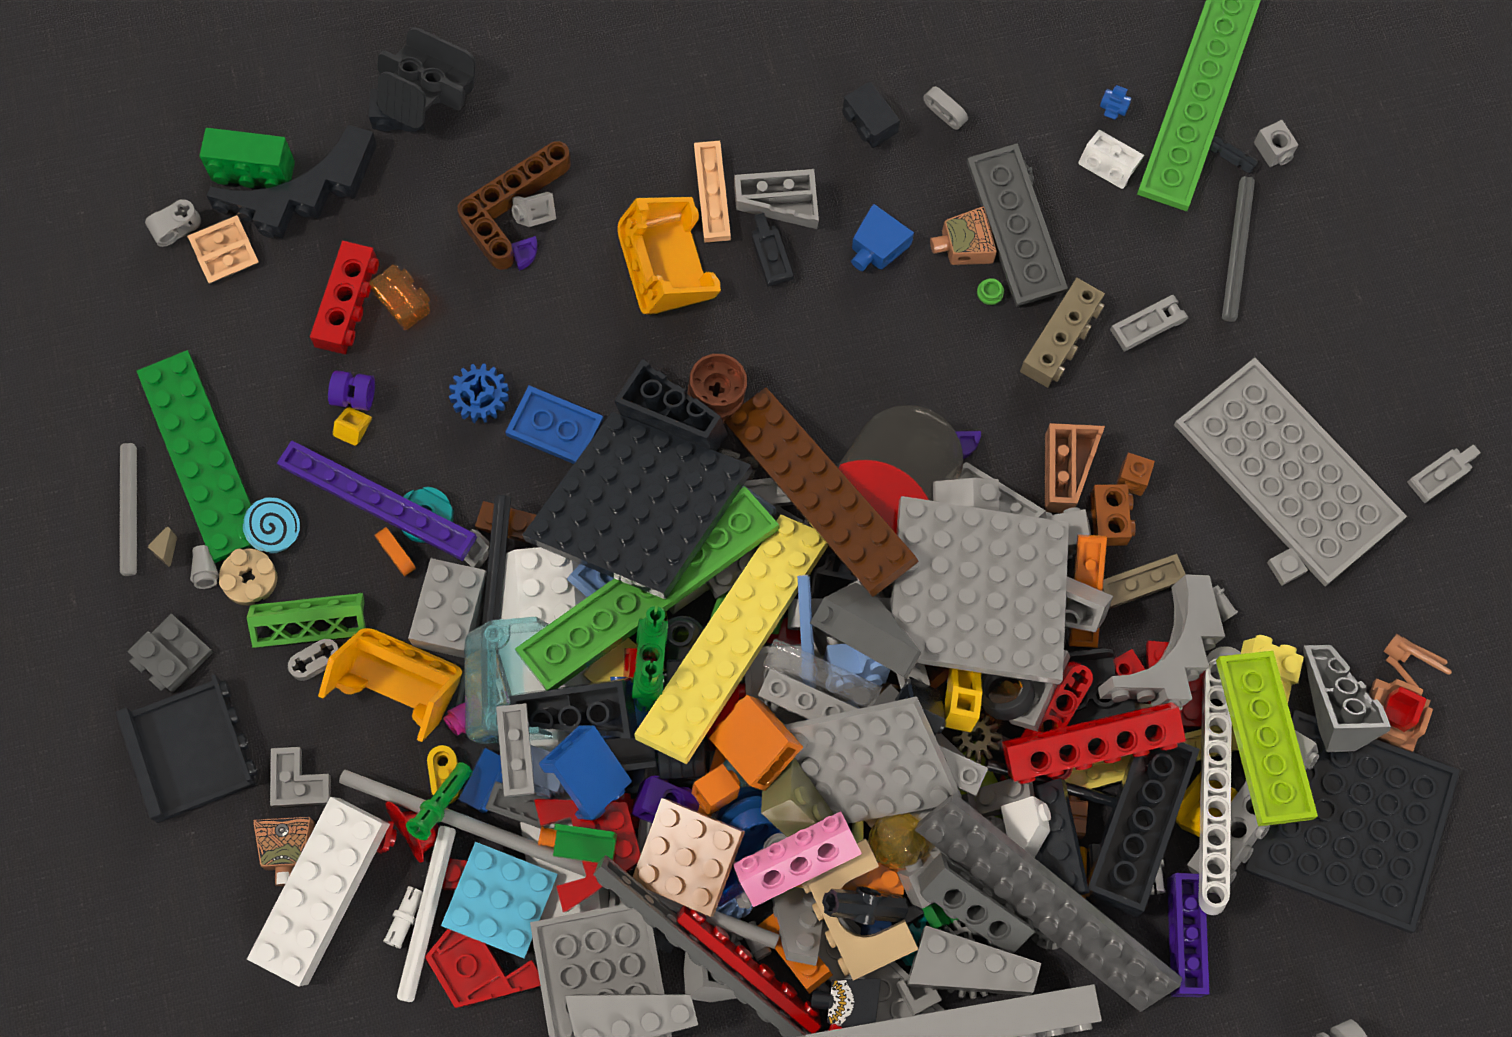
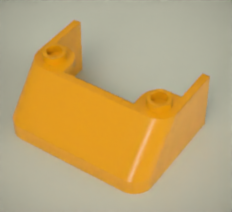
(395, 671)

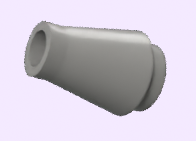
(203, 569)

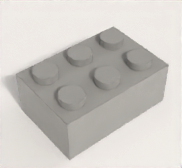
(447, 607)

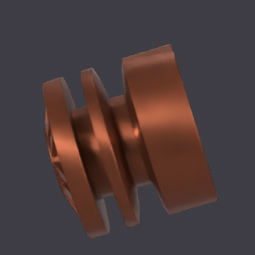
(718, 375)

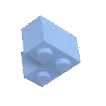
(856, 663)

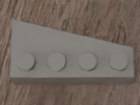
(1085, 606)
(630, 1014)

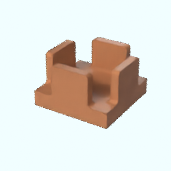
(1396, 737)

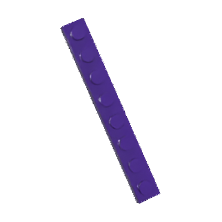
(377, 500)

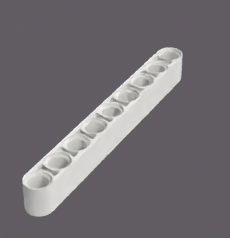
(1212, 797)

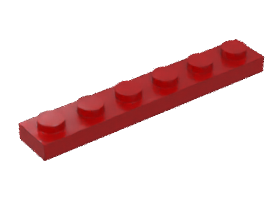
(741, 961)

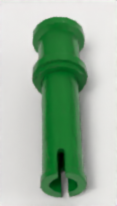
(433, 810)

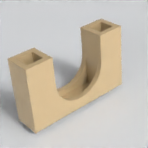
(859, 952)

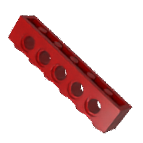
(1168, 734)

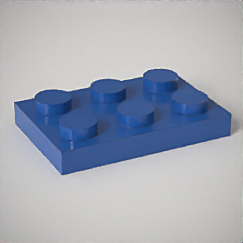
(553, 425)

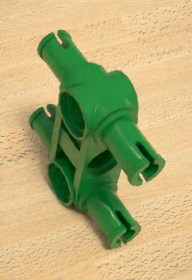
(650, 642)

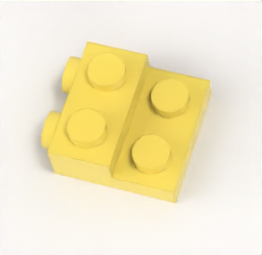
(1287, 660)

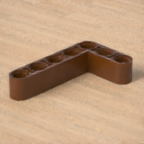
(500, 189)

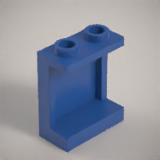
(587, 771)

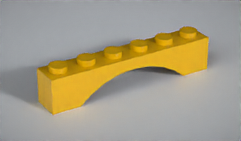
(963, 699)

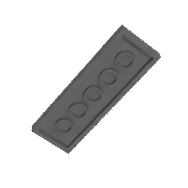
(1017, 225)

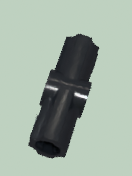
(865, 905)

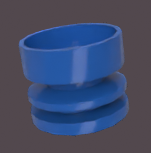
(746, 815)

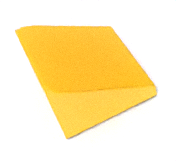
(351, 425)

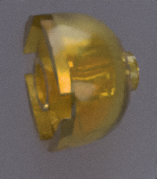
(896, 841)

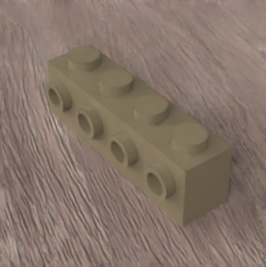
(1062, 333)

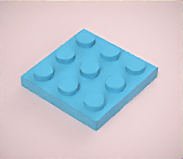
(499, 899)

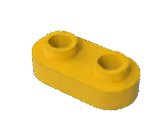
(439, 773)

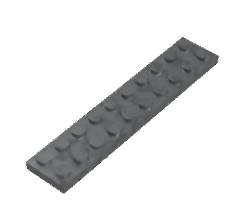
(1048, 903)

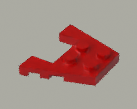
(614, 819)
(473, 973)

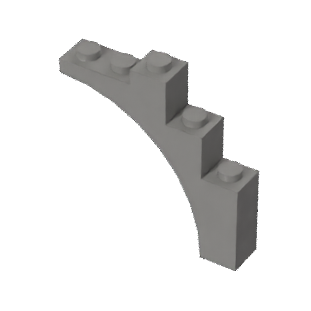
(1194, 631)

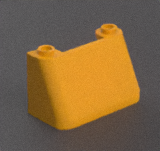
(663, 254)

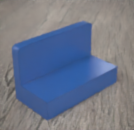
(480, 784)

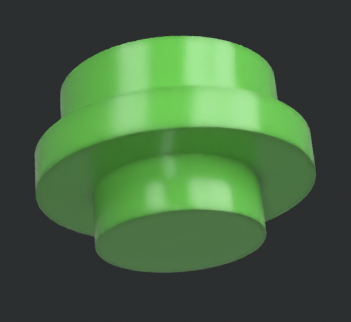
(990, 291)

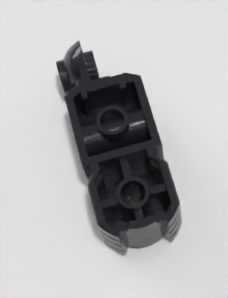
(675, 652)

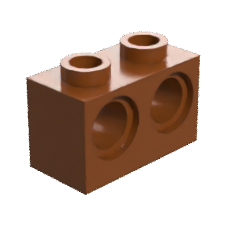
(1105, 514)

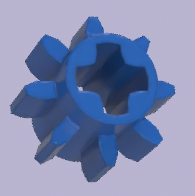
(1115, 102)

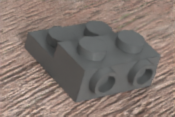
(169, 654)

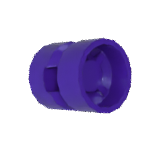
(342, 388)

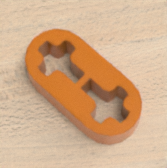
(395, 551)

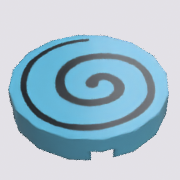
(271, 525)

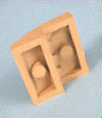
(223, 249)

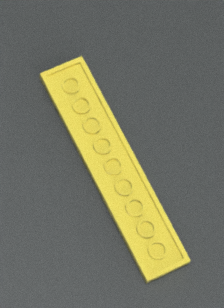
(731, 641)

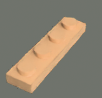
(712, 191)

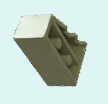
(793, 801)

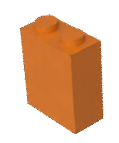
(755, 742)

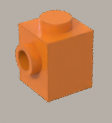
(716, 789)

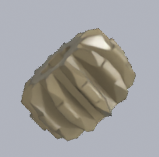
(980, 748)

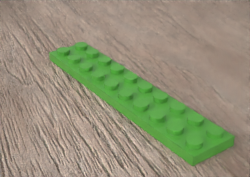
(1197, 102)
(614, 610)

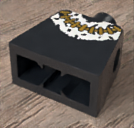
(849, 1001)

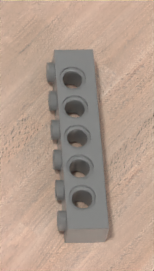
(1241, 847)

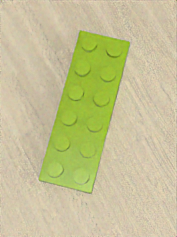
(1266, 738)

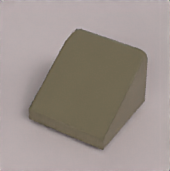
(164, 546)

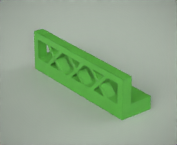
(305, 610)

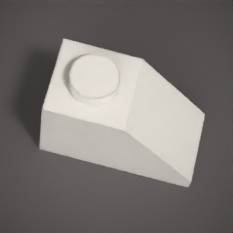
(1027, 823)

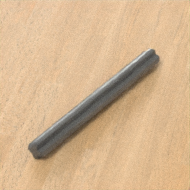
(1238, 249)

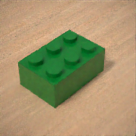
(246, 158)

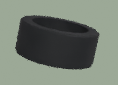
(1008, 710)

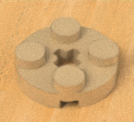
(254, 590)

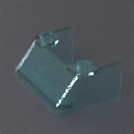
(480, 676)

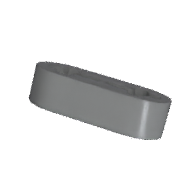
(945, 107)
(309, 654)

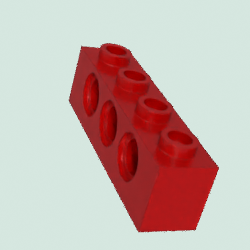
(350, 258)

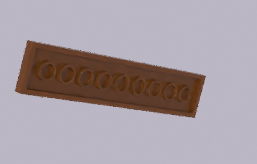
(821, 492)

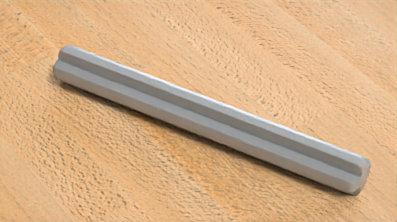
(128, 509)

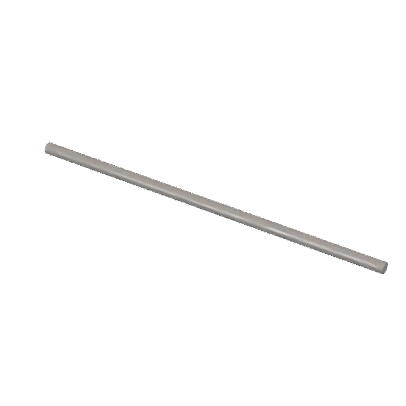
(533, 849)

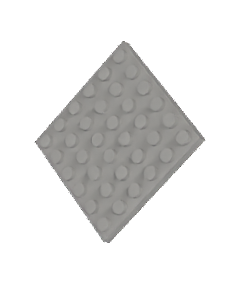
(983, 589)

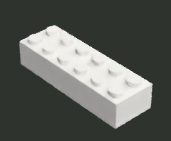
(318, 891)

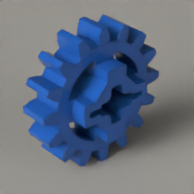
(470, 385)

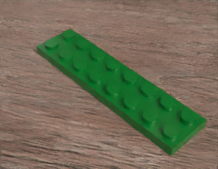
(198, 452)

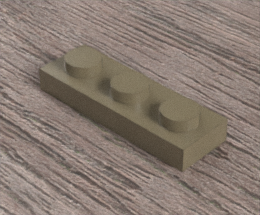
(1143, 580)

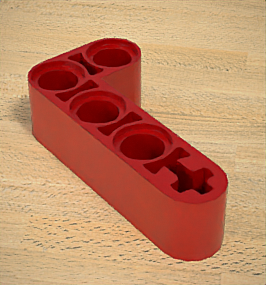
(1061, 716)

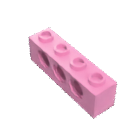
(796, 859)

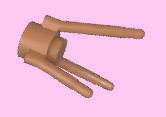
(1401, 649)

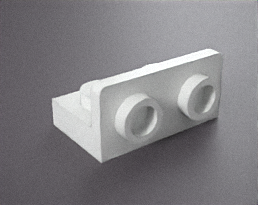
(1110, 159)

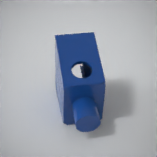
(879, 240)

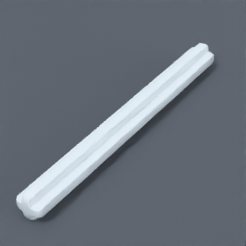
(426, 914)

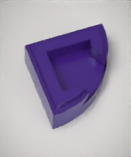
(525, 252)
(969, 441)

